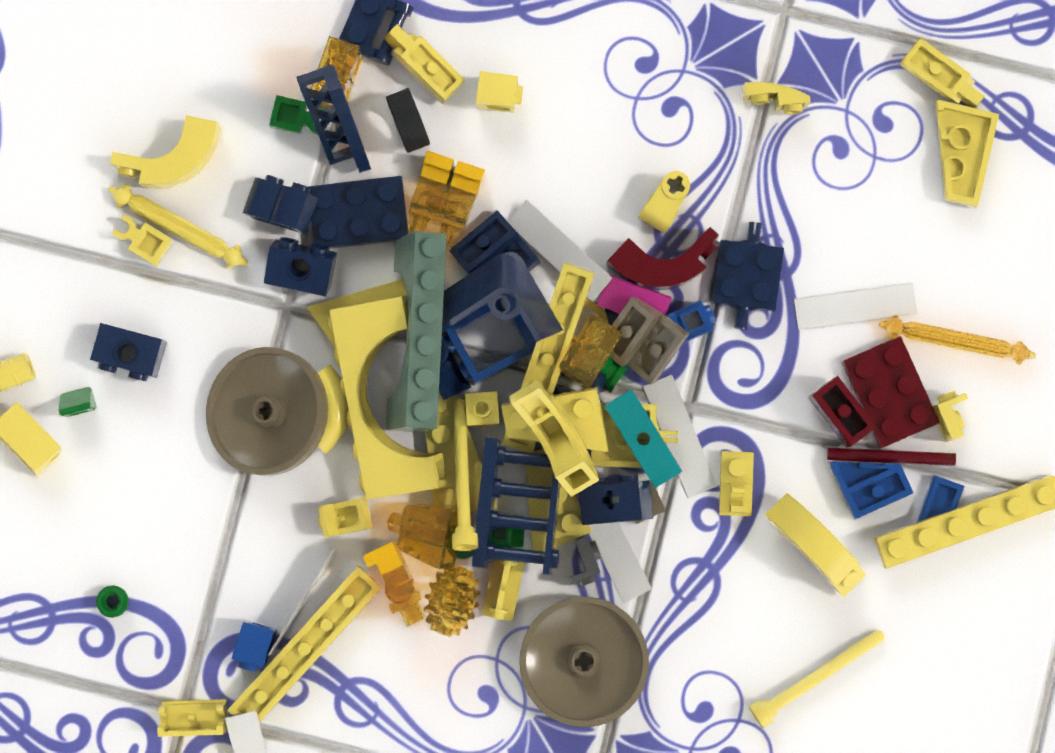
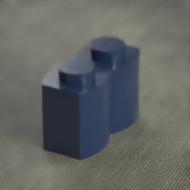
(280, 204)

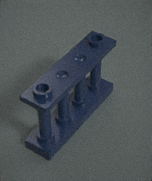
(489, 519)

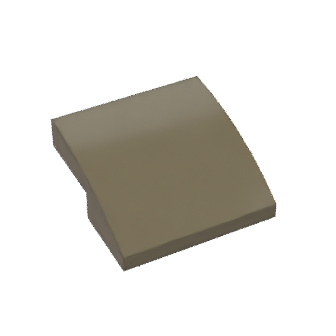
(647, 339)

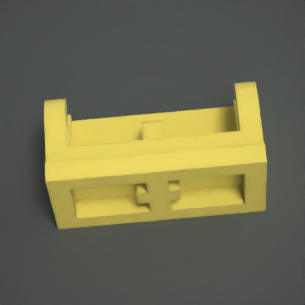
(28, 439)
(192, 717)

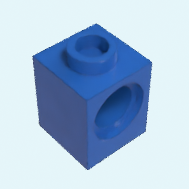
(253, 645)

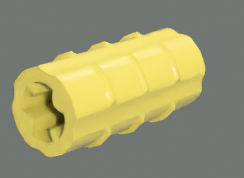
(16, 371)

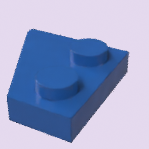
(870, 485)

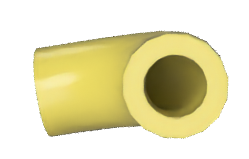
(337, 409)

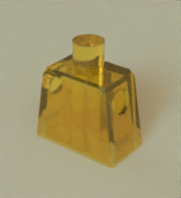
(426, 532)

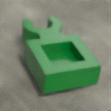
(291, 115)

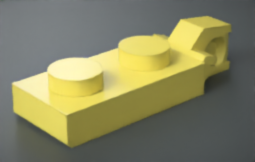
(424, 63)
(941, 74)

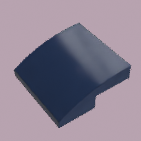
(489, 240)

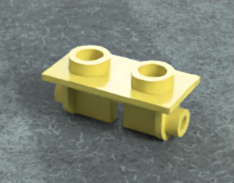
(503, 589)

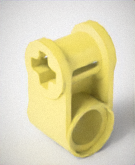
(663, 205)

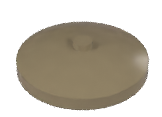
(266, 411)
(584, 661)

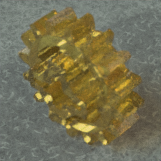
(451, 600)

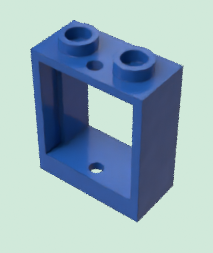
(467, 367)

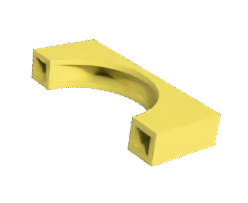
(383, 463)

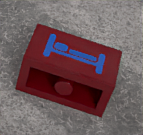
(842, 412)

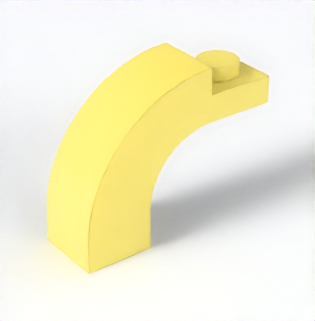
(180, 165)
(558, 437)
(816, 543)

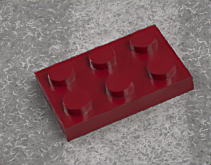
(890, 391)

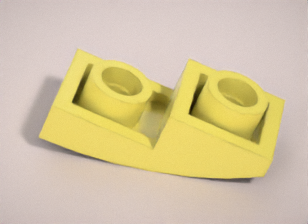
(785, 97)

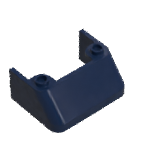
(509, 292)

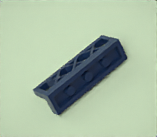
(338, 113)

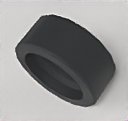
(407, 120)

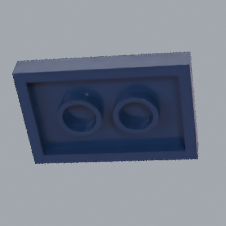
(359, 212)

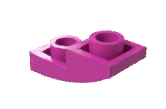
(619, 291)

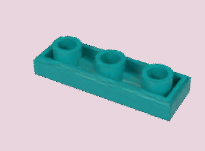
(654, 455)

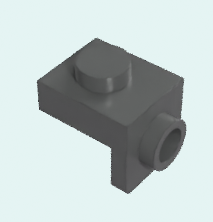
(589, 554)

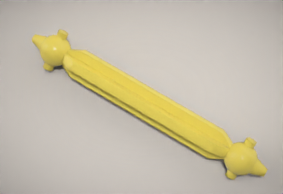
(178, 226)

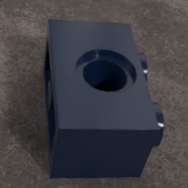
(283, 272)
(111, 341)

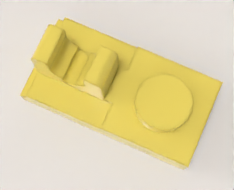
(736, 483)

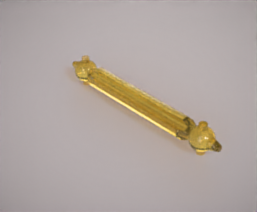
(957, 339)

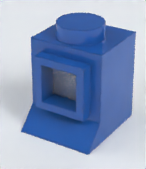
(694, 319)

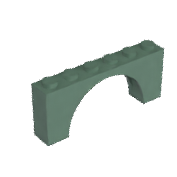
(421, 264)

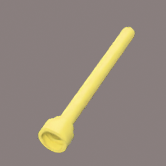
(464, 536)
(766, 710)

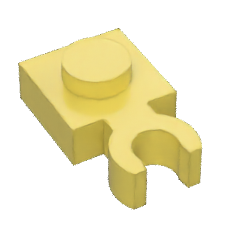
(146, 242)

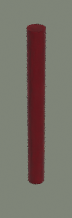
(891, 456)

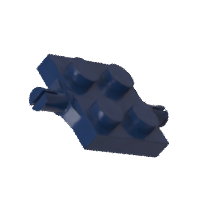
(748, 275)

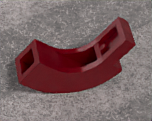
(662, 274)

